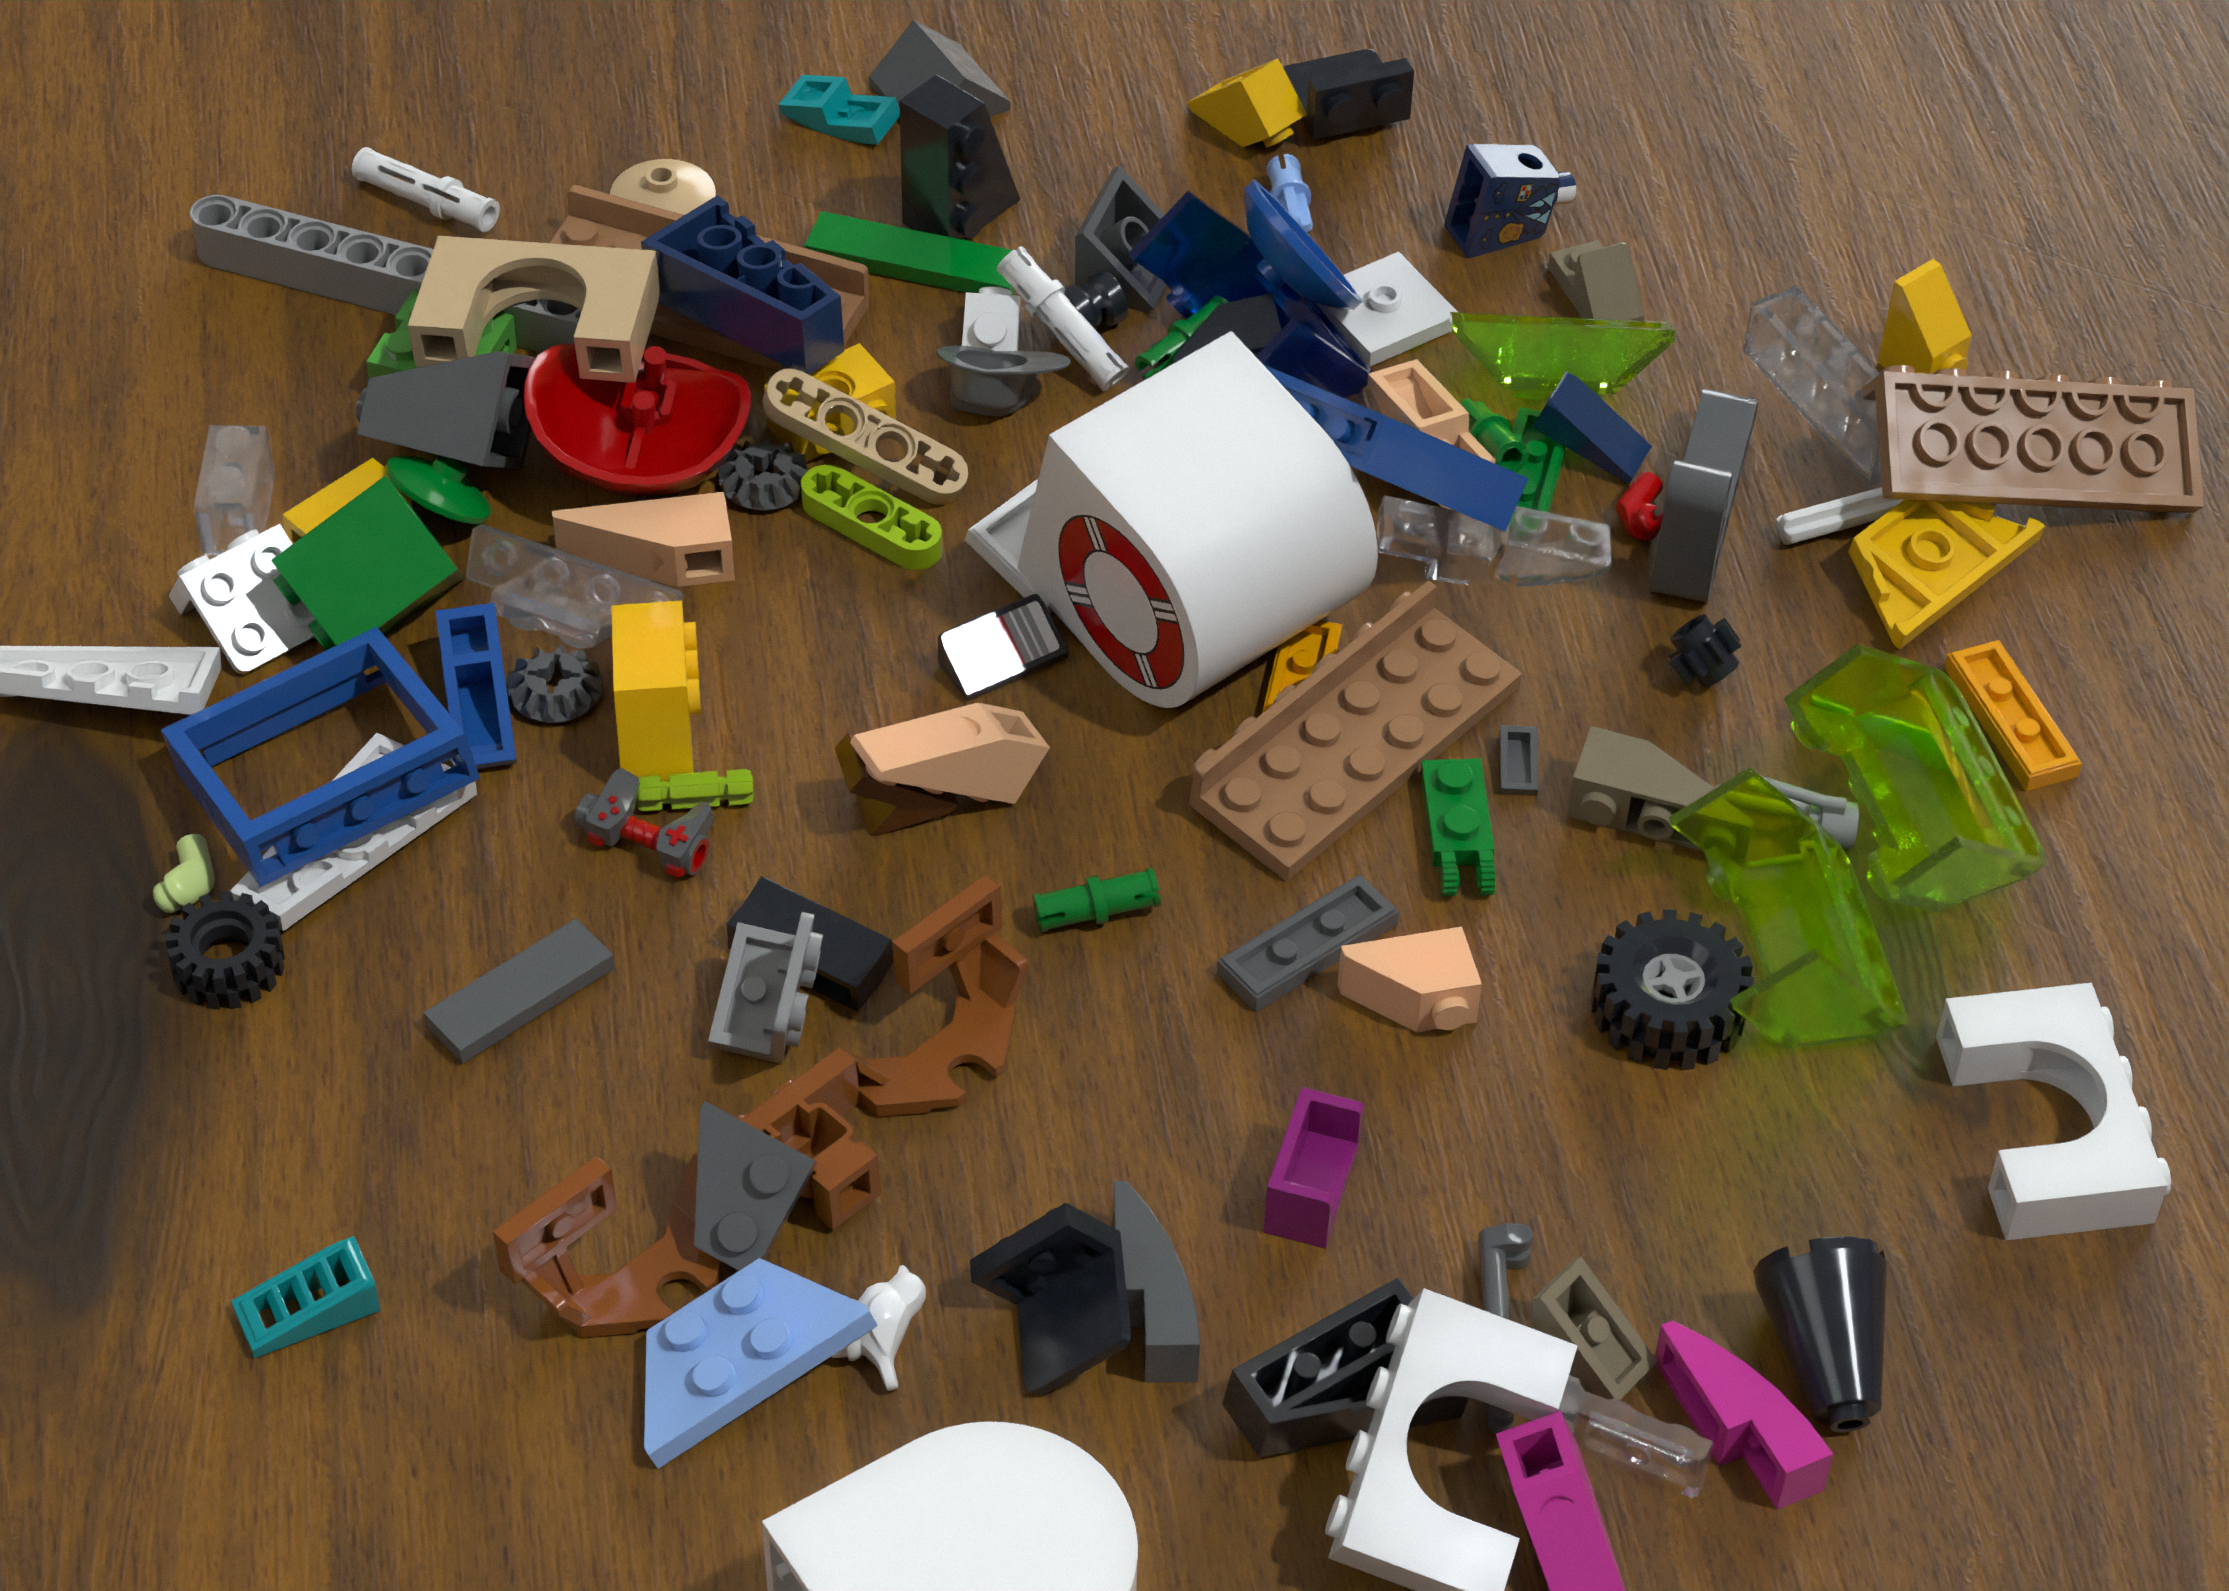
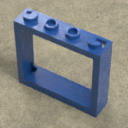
(1411, 456)
(346, 806)

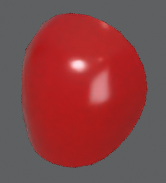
(638, 435)

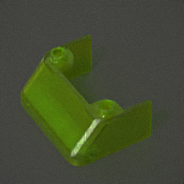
(1803, 912)

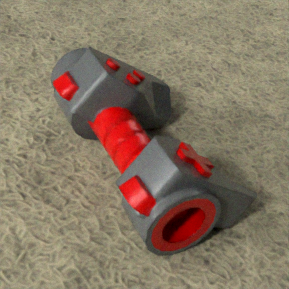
(609, 817)

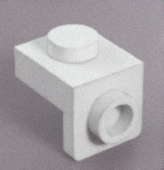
(992, 319)

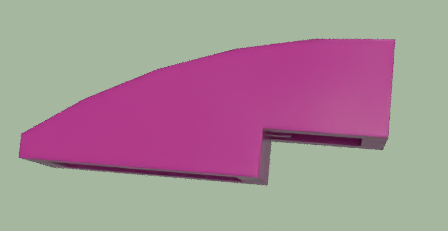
(1743, 1415)

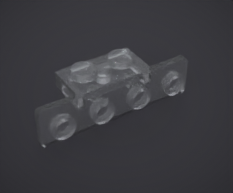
(553, 588)

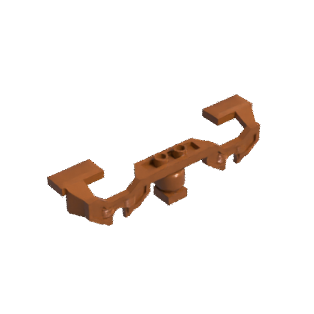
(801, 1115)

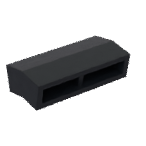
(851, 955)

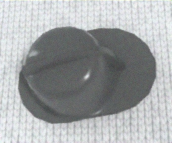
(993, 380)

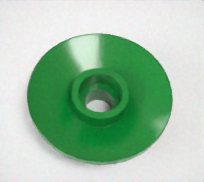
(439, 487)

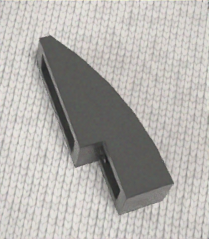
(1156, 1291)

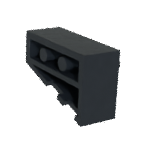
(951, 162)
(1319, 1380)

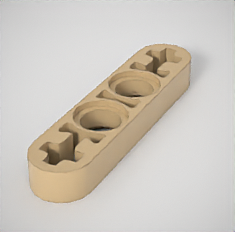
(869, 428)

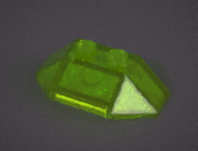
(1537, 351)

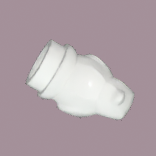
(892, 1309)

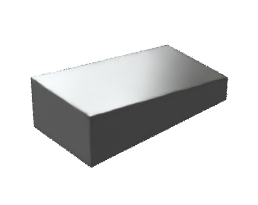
(1518, 760)

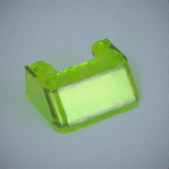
(1923, 773)

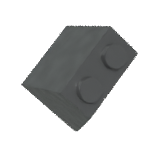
(453, 409)

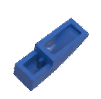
(477, 681)

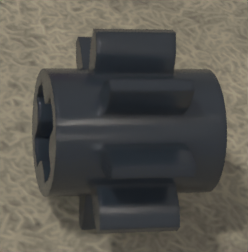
(1704, 650)

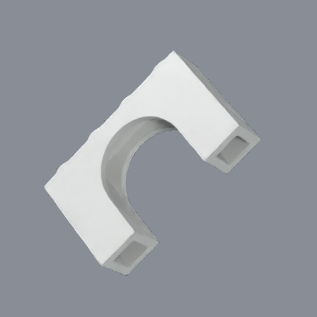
(2068, 1042)
(1387, 1518)

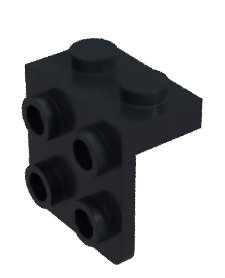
(1352, 92)
(1067, 1293)

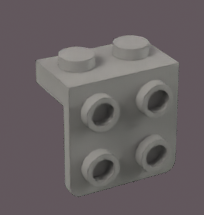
(760, 992)

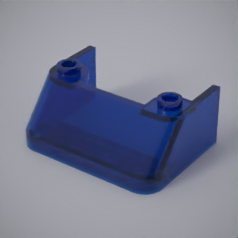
(1210, 256)

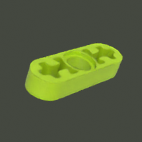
(881, 537)

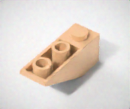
(657, 539)
(960, 751)

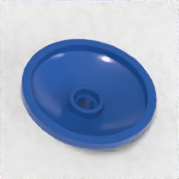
(1292, 254)

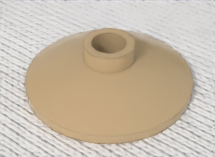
(665, 185)

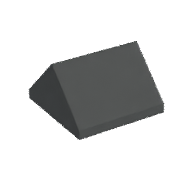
(924, 53)
(1110, 231)

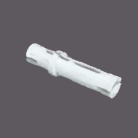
(470, 206)
(1048, 302)

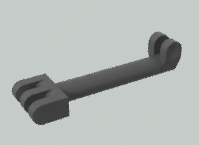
(1501, 1249)

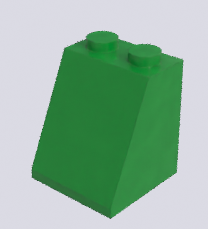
(365, 567)

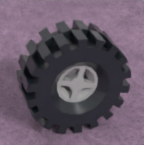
(1689, 966)

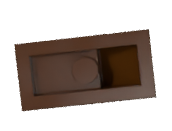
(886, 806)

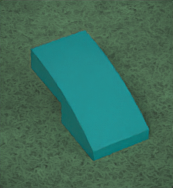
(830, 108)

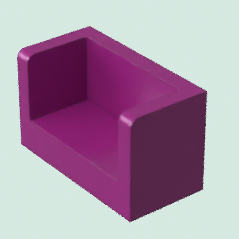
(1313, 1167)

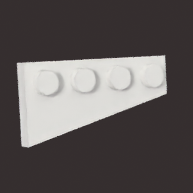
(113, 676)
(313, 884)

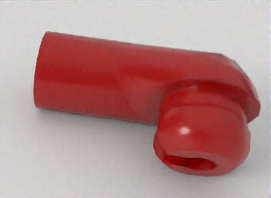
(1636, 507)

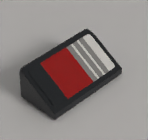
(1000, 647)

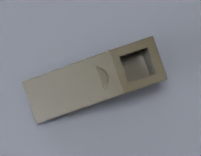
(1632, 786)

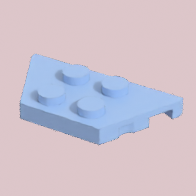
(738, 1350)

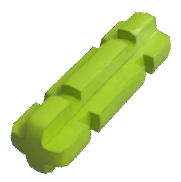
(688, 789)

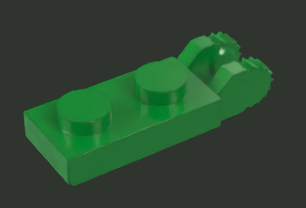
(1458, 822)

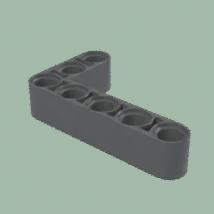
(1703, 496)

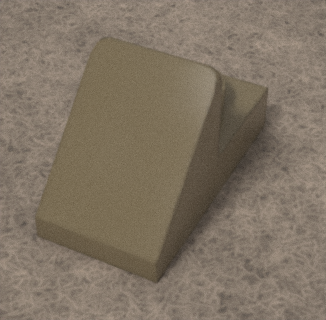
(1598, 280)
(1583, 1313)

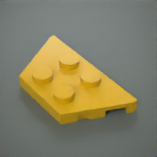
(1932, 557)

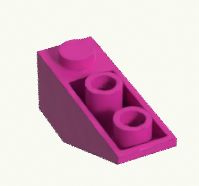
(1559, 1506)

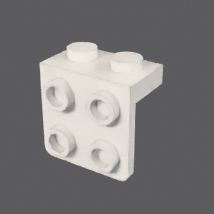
(242, 602)

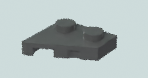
(743, 1188)

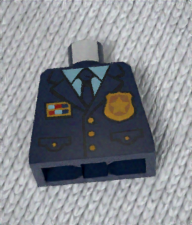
(1504, 197)

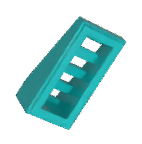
(320, 1271)

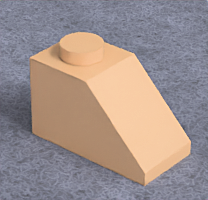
(1414, 979)

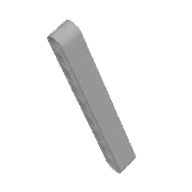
(342, 263)

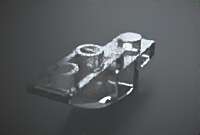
(1461, 550)

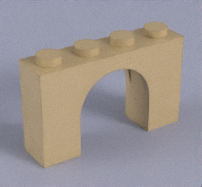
(480, 277)

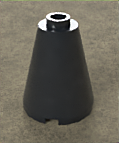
(1831, 1324)

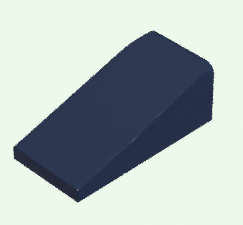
(1592, 429)

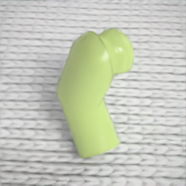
(189, 879)

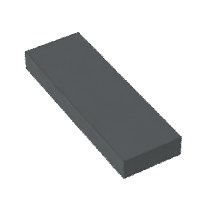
(1306, 942)
(519, 990)

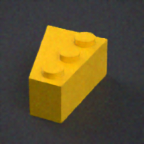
(655, 687)

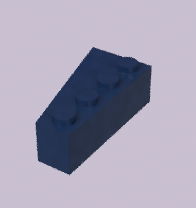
(746, 289)

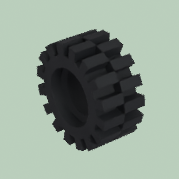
(230, 976)

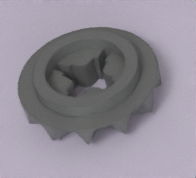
(767, 490)
(571, 698)

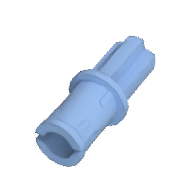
(1290, 189)

